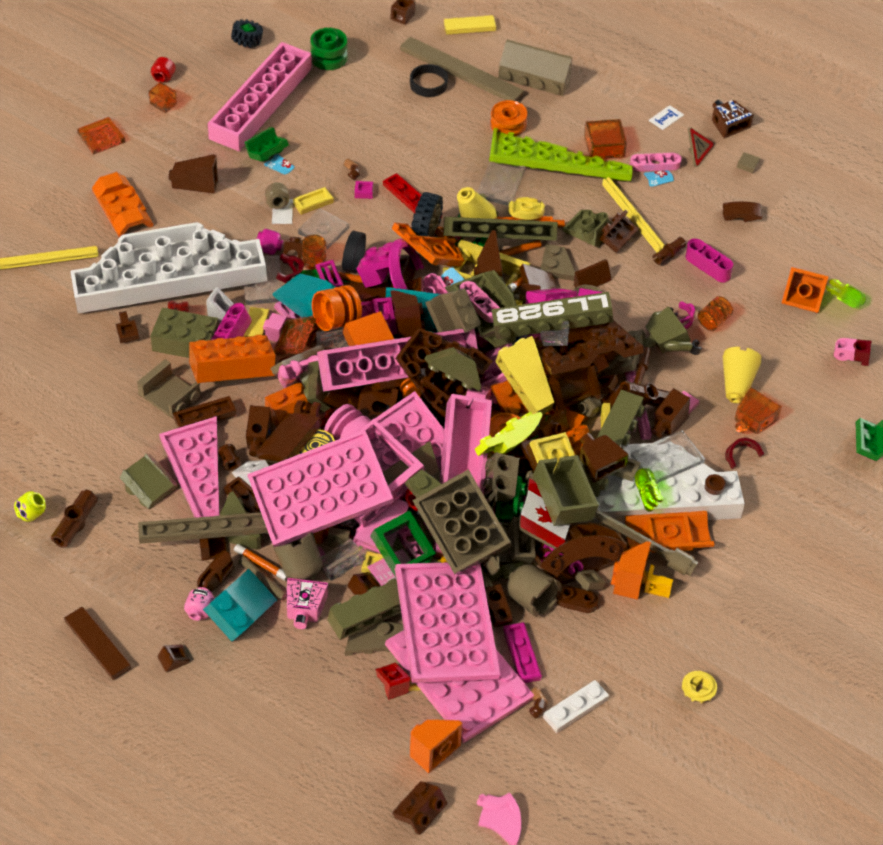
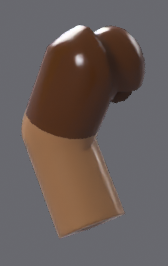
(355, 169)
(540, 703)

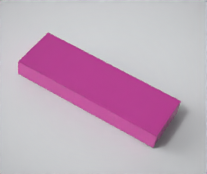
(522, 652)

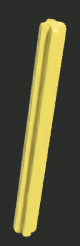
(633, 214)
(48, 257)

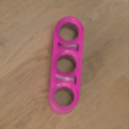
(709, 260)
(234, 323)

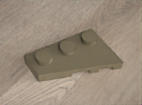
(621, 364)

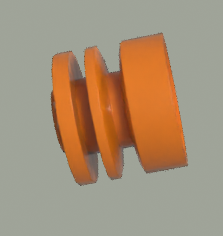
(336, 307)

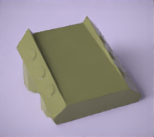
(587, 226)
(313, 385)
(148, 481)

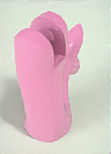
(290, 373)

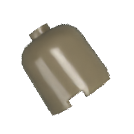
(300, 558)
(533, 589)

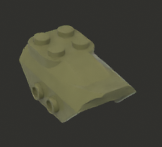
(502, 295)

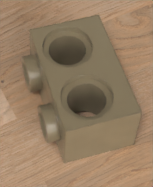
(504, 478)

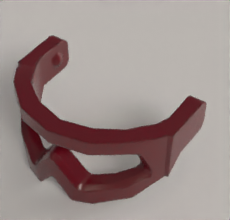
(290, 260)
(742, 442)

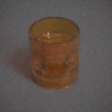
(313, 251)
(715, 313)

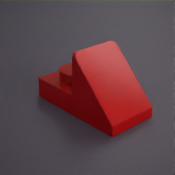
(394, 679)

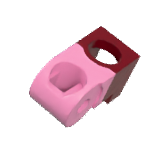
(853, 350)

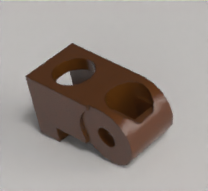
(498, 606)

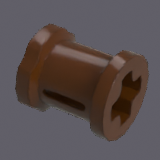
(229, 457)

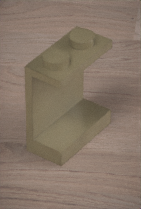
(453, 311)
(167, 390)

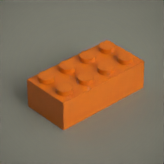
(231, 358)

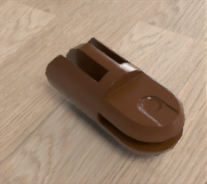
(216, 571)

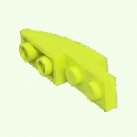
(511, 436)

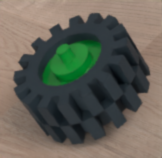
(247, 33)

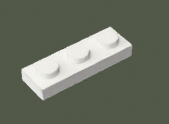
(576, 706)

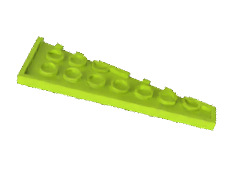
(553, 157)

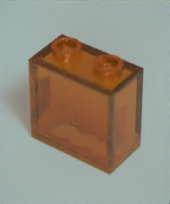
(605, 139)

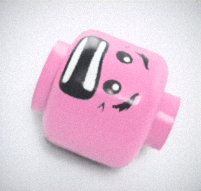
(196, 602)

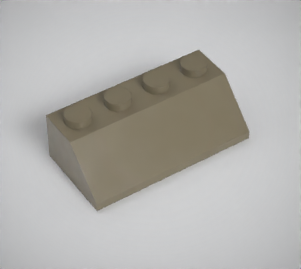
(535, 67)

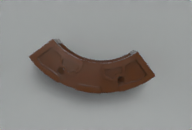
(581, 544)

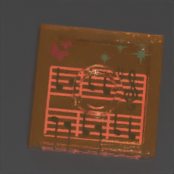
(101, 135)
(294, 336)

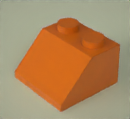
(805, 289)
(284, 401)
(630, 571)
(434, 742)

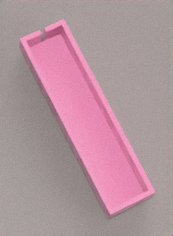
(462, 435)

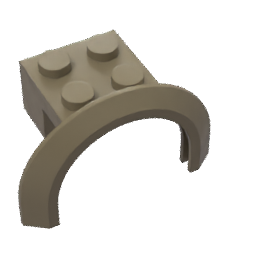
(522, 544)

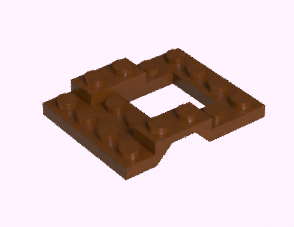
(598, 339)

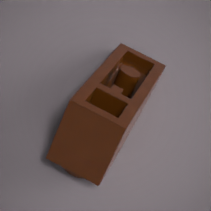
(489, 257)

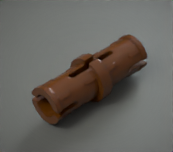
(669, 250)

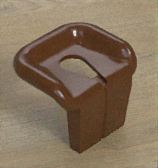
(368, 397)

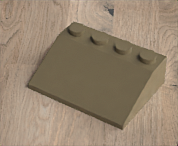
(462, 522)

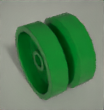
(328, 48)

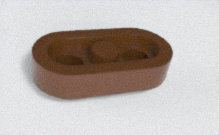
(576, 599)

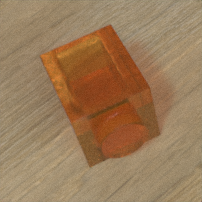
(162, 97)

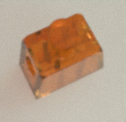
(756, 412)

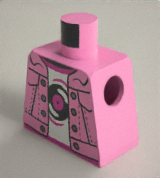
(305, 601)

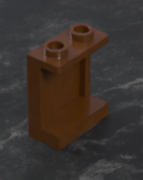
(573, 386)

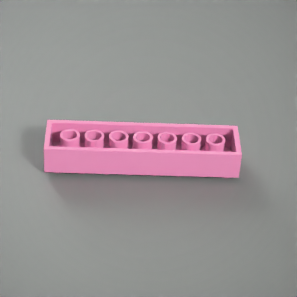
(259, 96)
(373, 361)

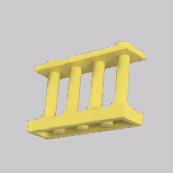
(471, 253)

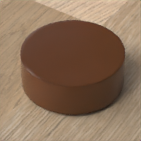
(715, 484)

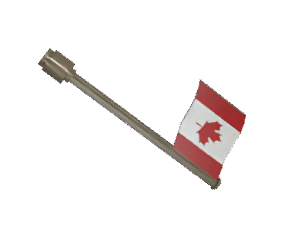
(538, 524)

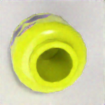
(29, 506)

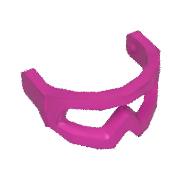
(690, 310)

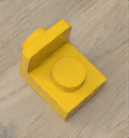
(656, 584)

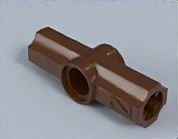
(651, 394)
(74, 518)

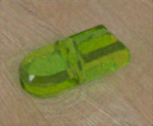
(846, 293)
(648, 489)

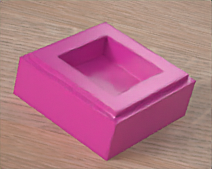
(363, 190)

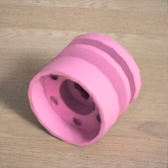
(345, 421)

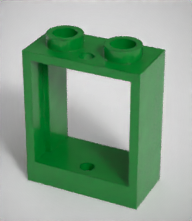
(406, 519)

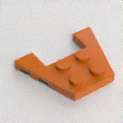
(436, 250)

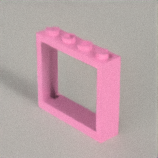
(398, 486)

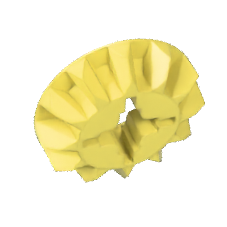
(693, 679)

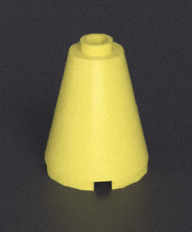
(474, 205)
(739, 371)

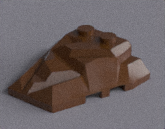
(434, 385)

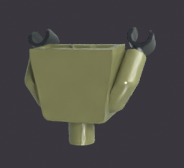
(669, 333)

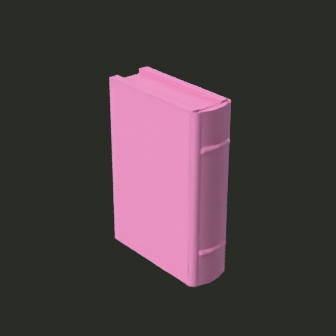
(362, 534)

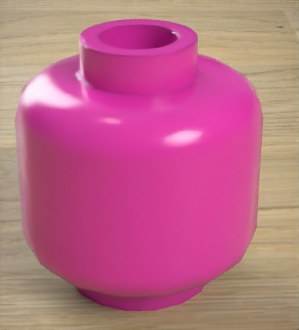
(270, 241)

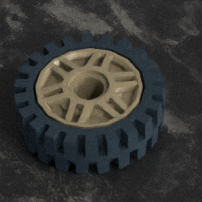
(427, 214)

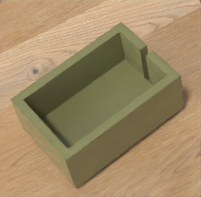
(177, 328)
(566, 491)

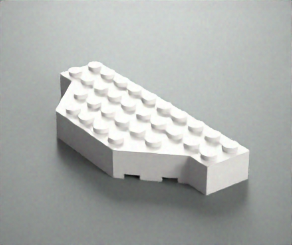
(165, 266)
(680, 494)

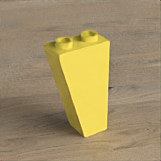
(526, 375)

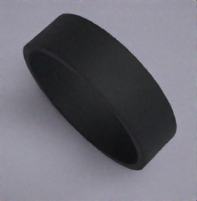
(428, 92)
(353, 251)

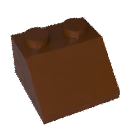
(406, 313)

